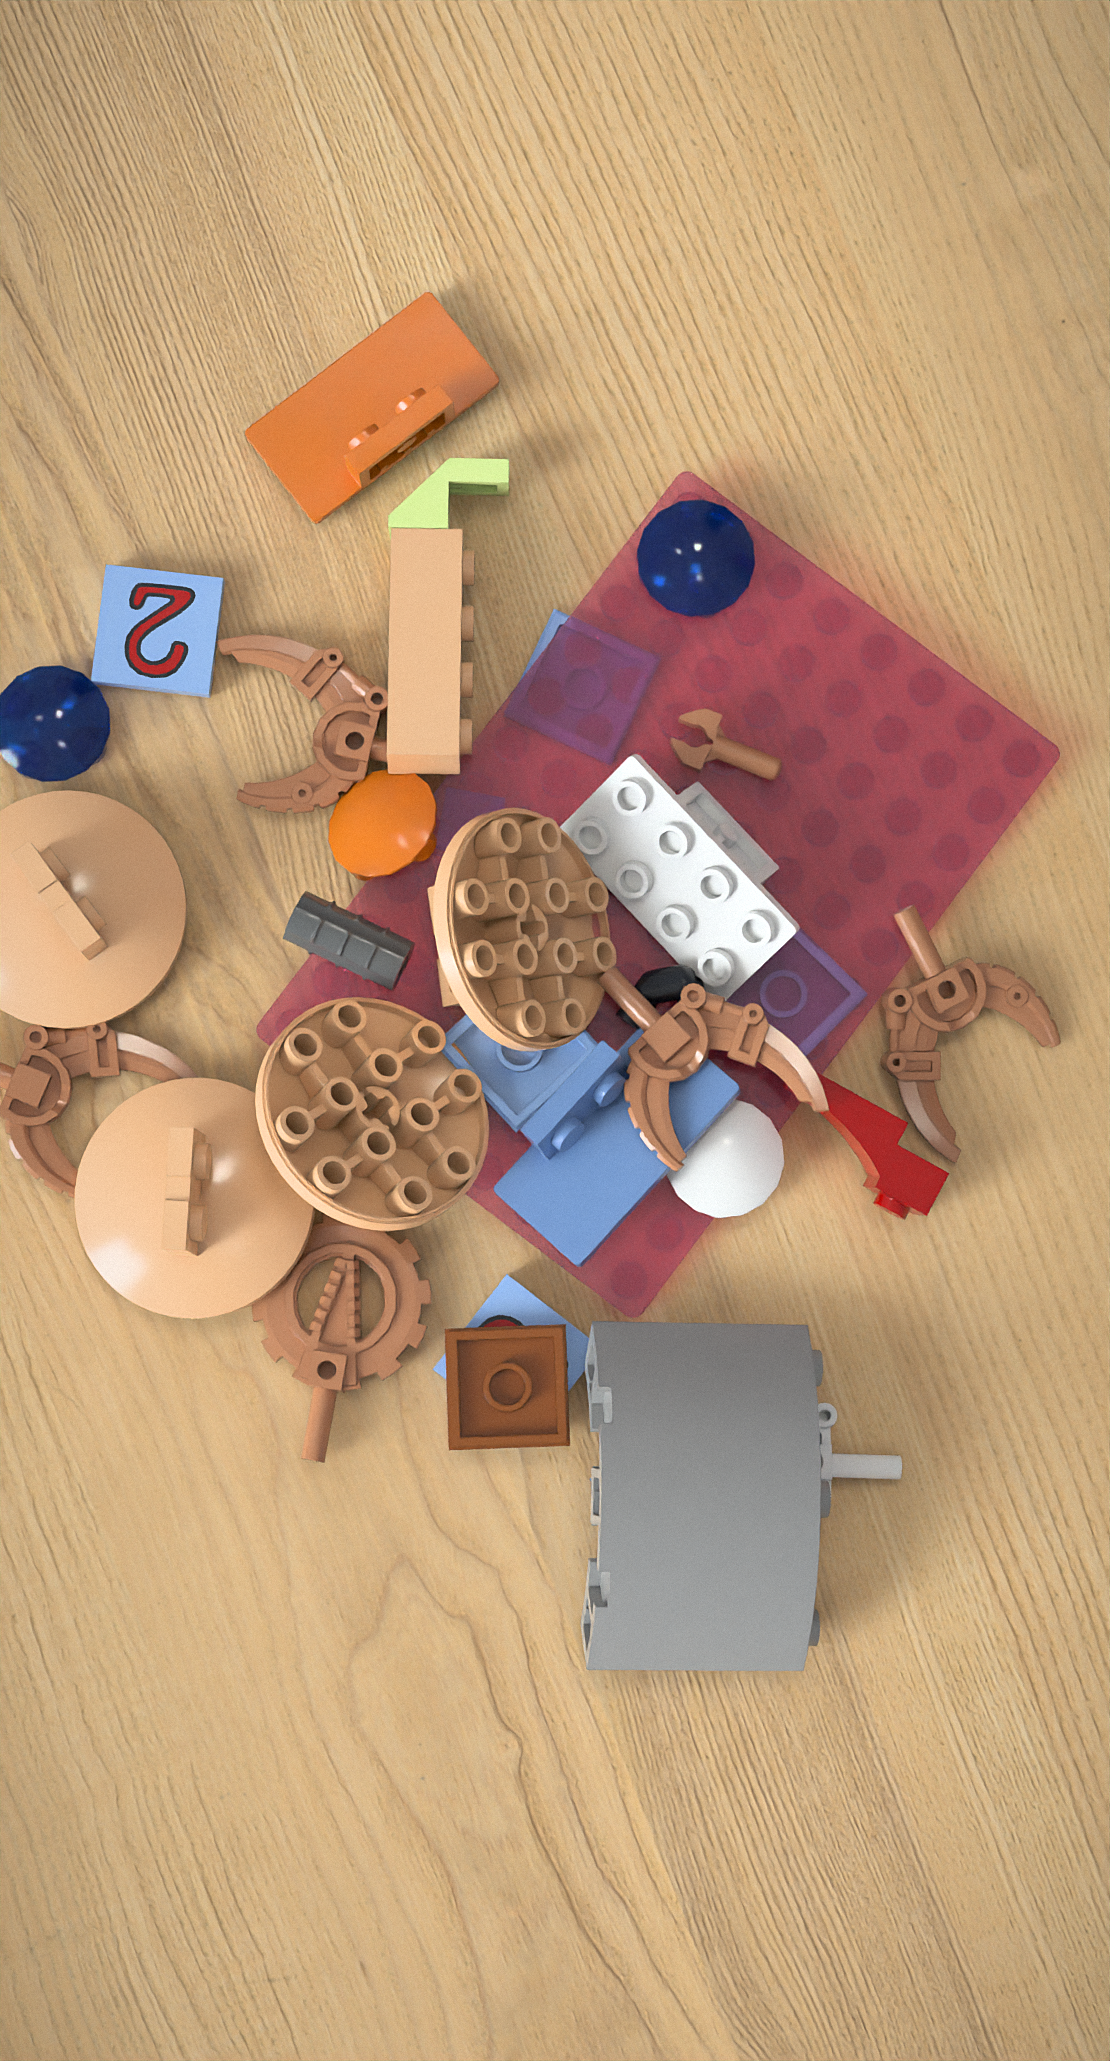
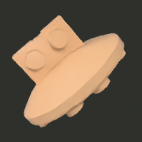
(84, 909)
(518, 930)
(371, 1114)
(188, 1202)

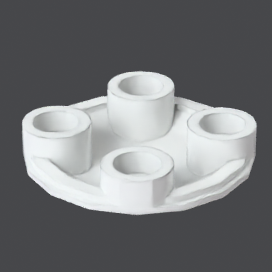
(731, 1164)

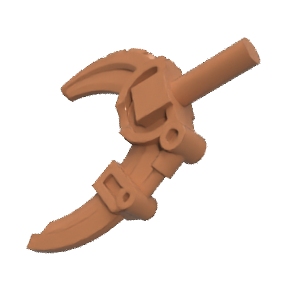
(343, 736)
(946, 1002)
(679, 1045)
(43, 1088)

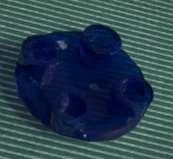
(695, 558)
(53, 724)

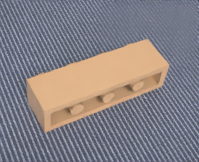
(426, 651)

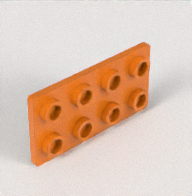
(372, 407)

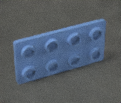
(588, 1157)

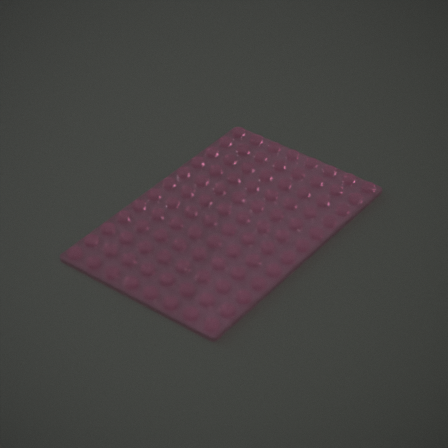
(881, 803)

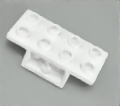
(683, 873)

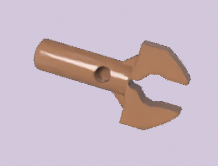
(721, 748)

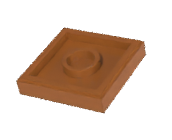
(507, 1387)

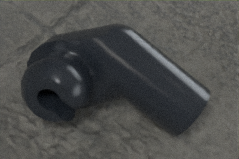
(662, 986)

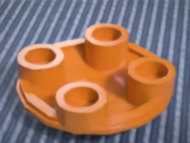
(383, 824)

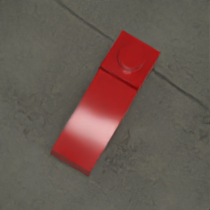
(896, 1175)

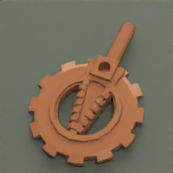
(332, 1352)

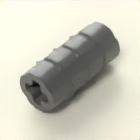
(349, 940)

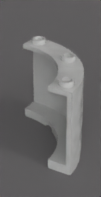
(703, 1497)

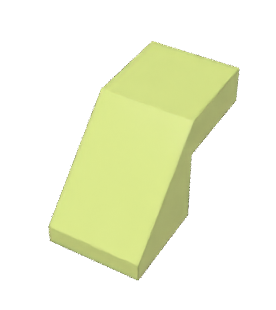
(457, 476)

